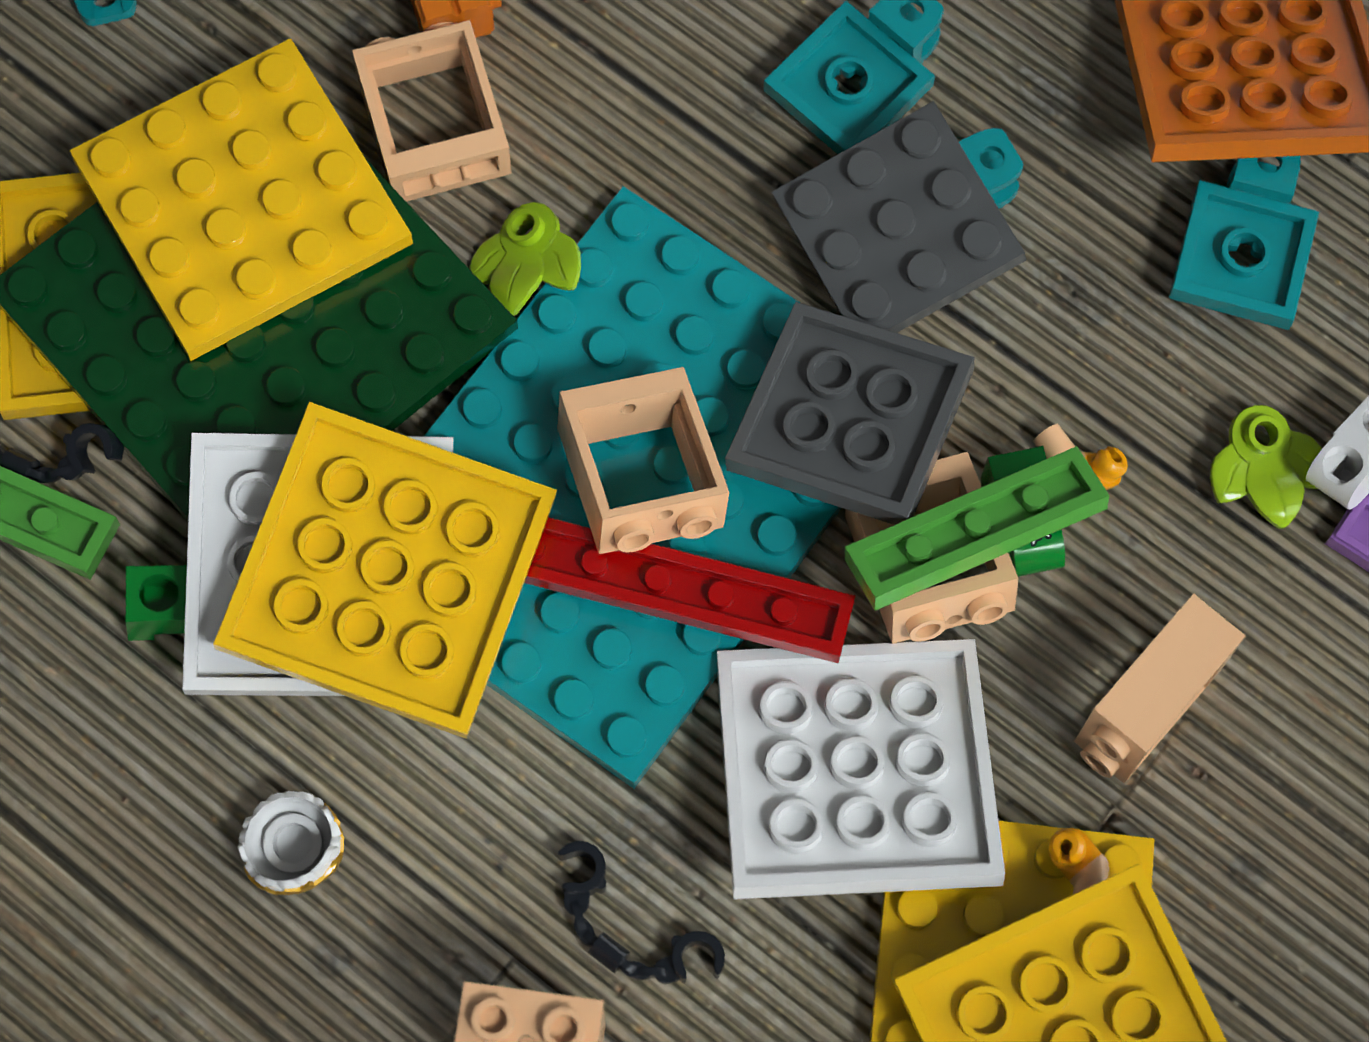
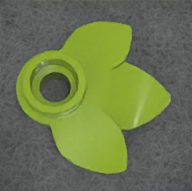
(519, 262)
(1268, 474)

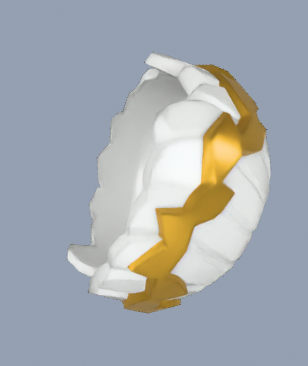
(291, 843)

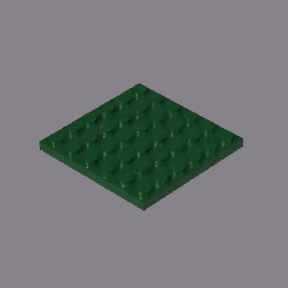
(359, 348)

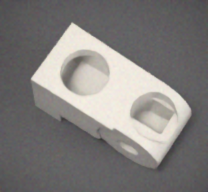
(1343, 463)

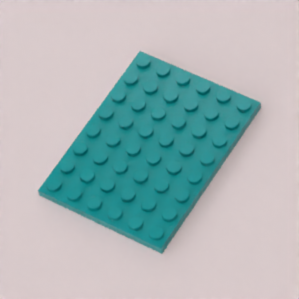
(642, 306)

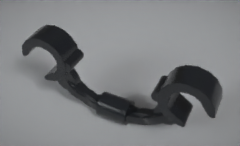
(73, 464)
(609, 951)

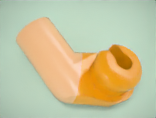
(1107, 463)
(1078, 858)

